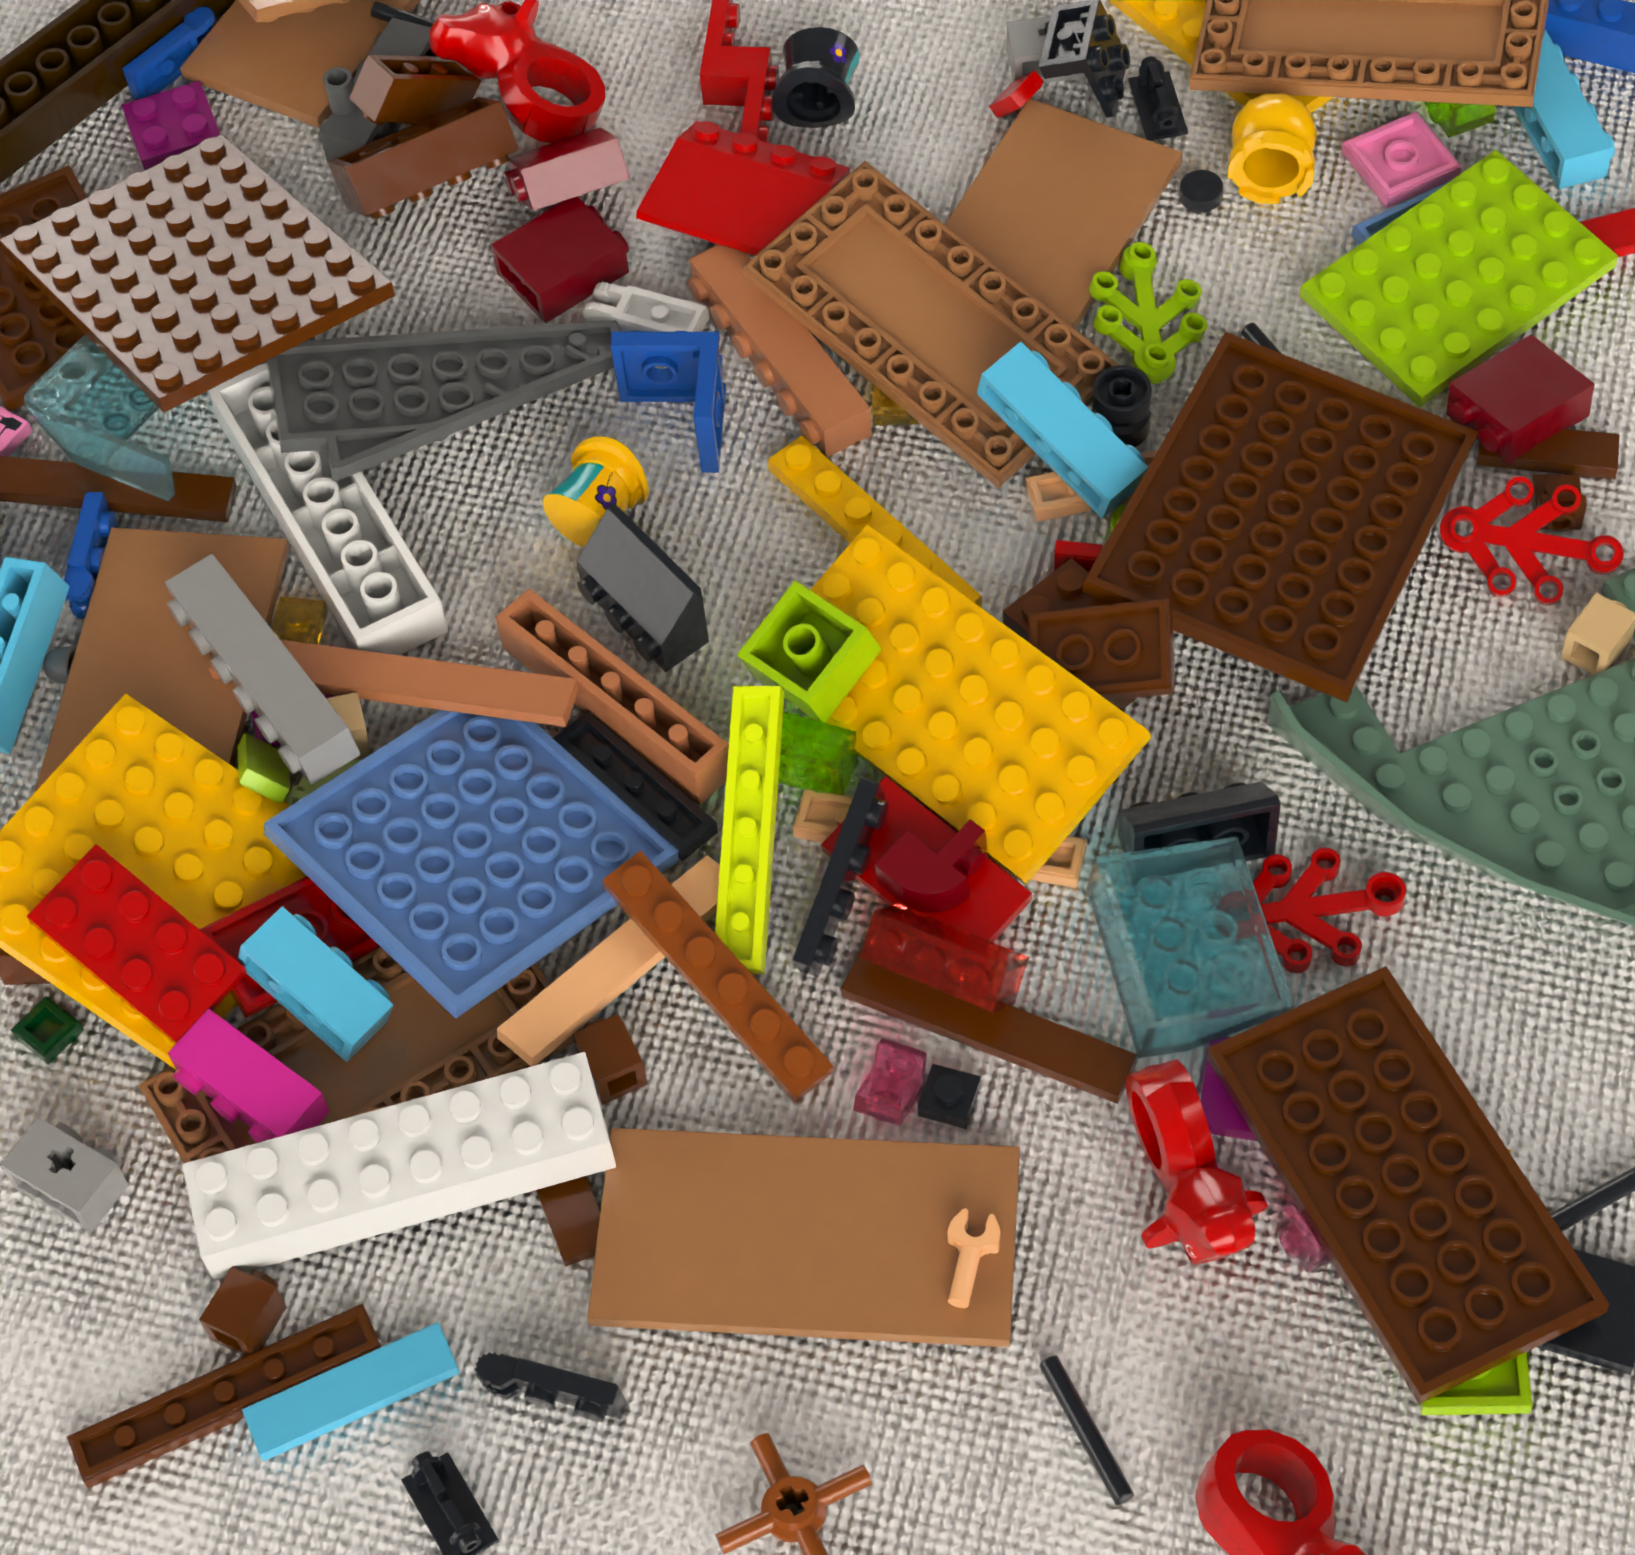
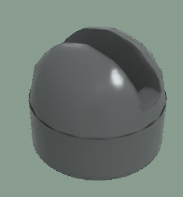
(58, 663)

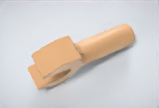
(970, 1252)

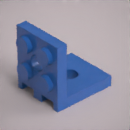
(691, 375)

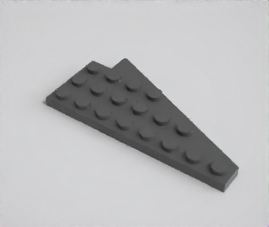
(405, 390)

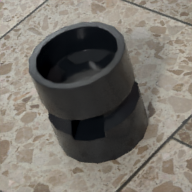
(1124, 399)

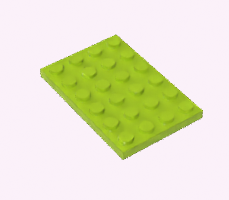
(1458, 277)

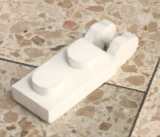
(644, 310)

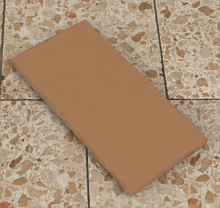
(1374, 49)
(285, 59)
(1062, 203)
(917, 313)
(142, 651)
(408, 1058)
(802, 1237)

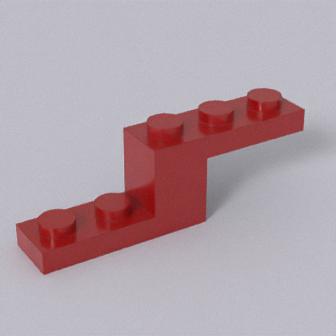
(737, 73)

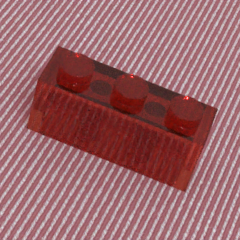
(944, 957)

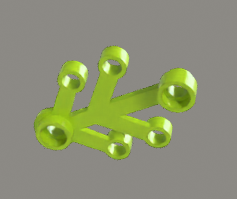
(1148, 353)

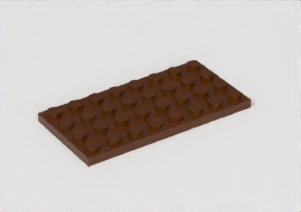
(1406, 1184)

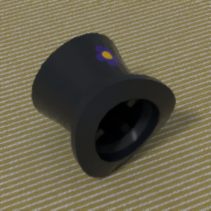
(816, 79)

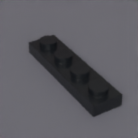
(638, 784)
(834, 895)

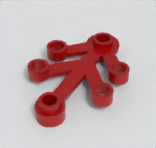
(1523, 539)
(1303, 910)

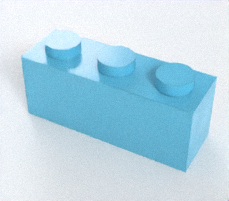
(315, 983)

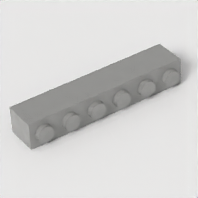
(261, 669)

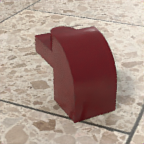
(928, 878)

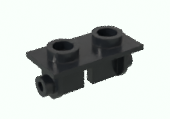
(1157, 101)
(448, 1506)

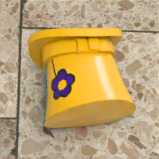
(601, 476)

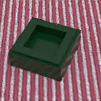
(47, 1030)

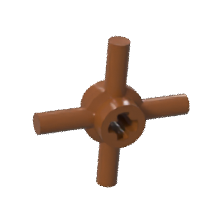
(789, 1490)

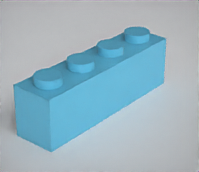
(1564, 124)
(1062, 429)
(28, 616)

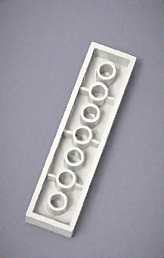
(333, 527)
(397, 1166)

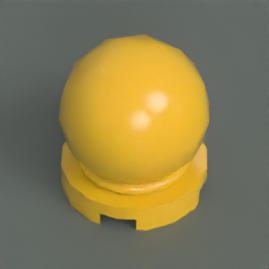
(1272, 148)

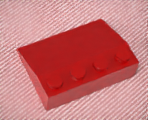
(735, 187)

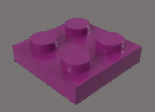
(170, 122)

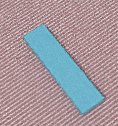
(350, 1391)

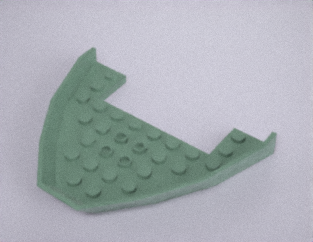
(1519, 795)

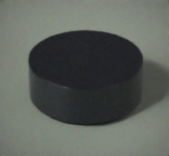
(1201, 191)

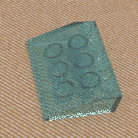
(1186, 944)

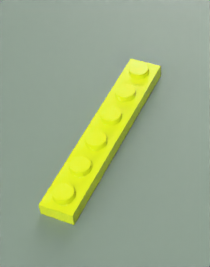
(749, 823)

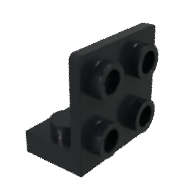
(1086, 41)

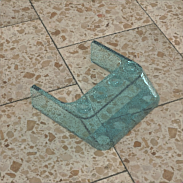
(93, 413)

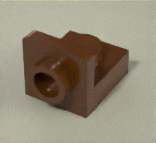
(1545, 485)

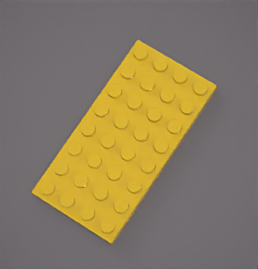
(972, 709)

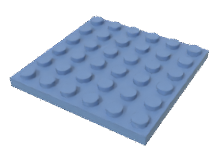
(466, 849)

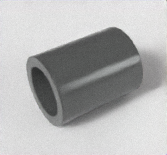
(338, 87)

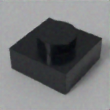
(949, 1096)

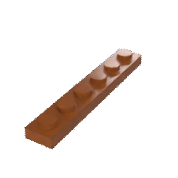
(718, 976)

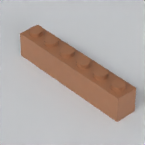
(782, 352)
(616, 695)

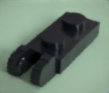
(548, 1384)

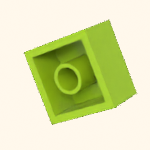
(809, 651)

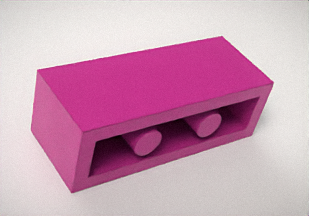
(245, 1080)

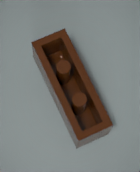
(411, 87)

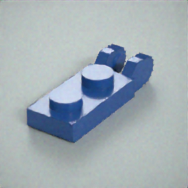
(162, 61)
(87, 550)

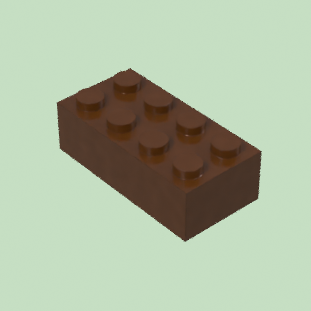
(424, 156)

